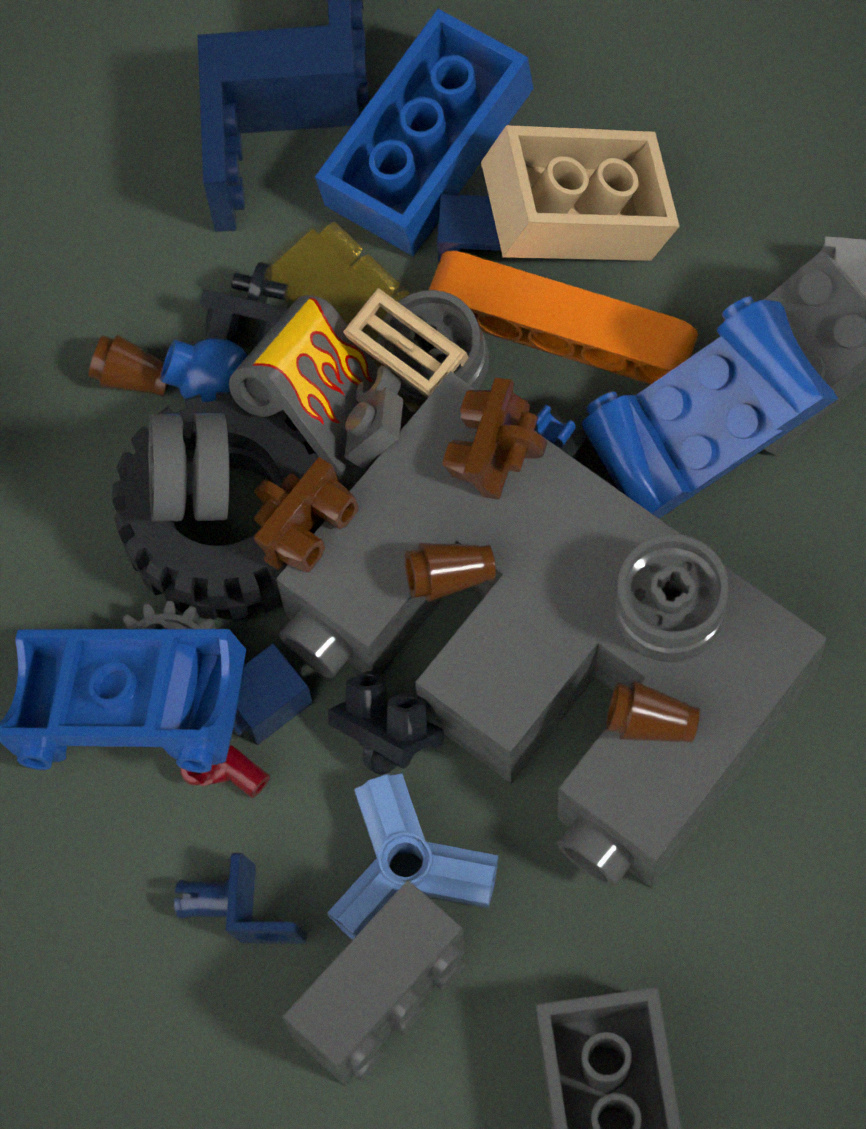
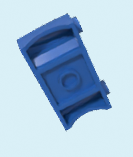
(708, 410)
(125, 692)

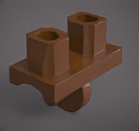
(501, 442)
(295, 509)

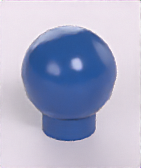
(201, 367)

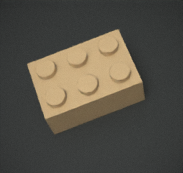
(579, 193)

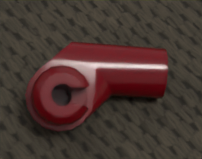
(237, 769)

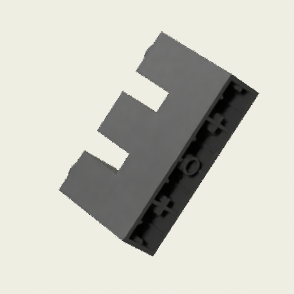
(546, 637)

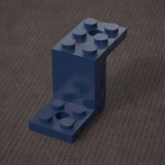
(271, 85)

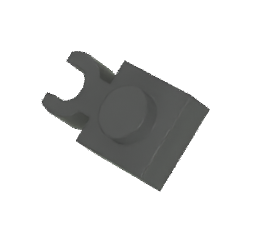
(375, 420)

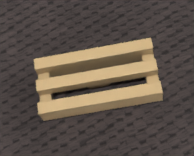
(366, 316)

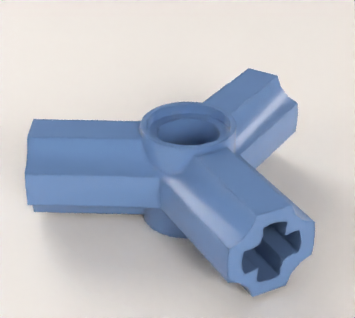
(395, 830)

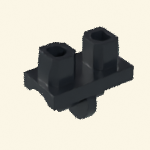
(227, 311)
(385, 727)

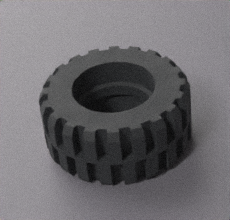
(197, 573)

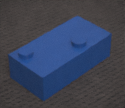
(425, 131)

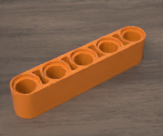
(566, 318)

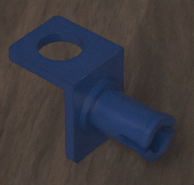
(235, 901)

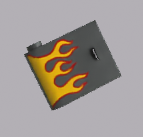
(312, 376)

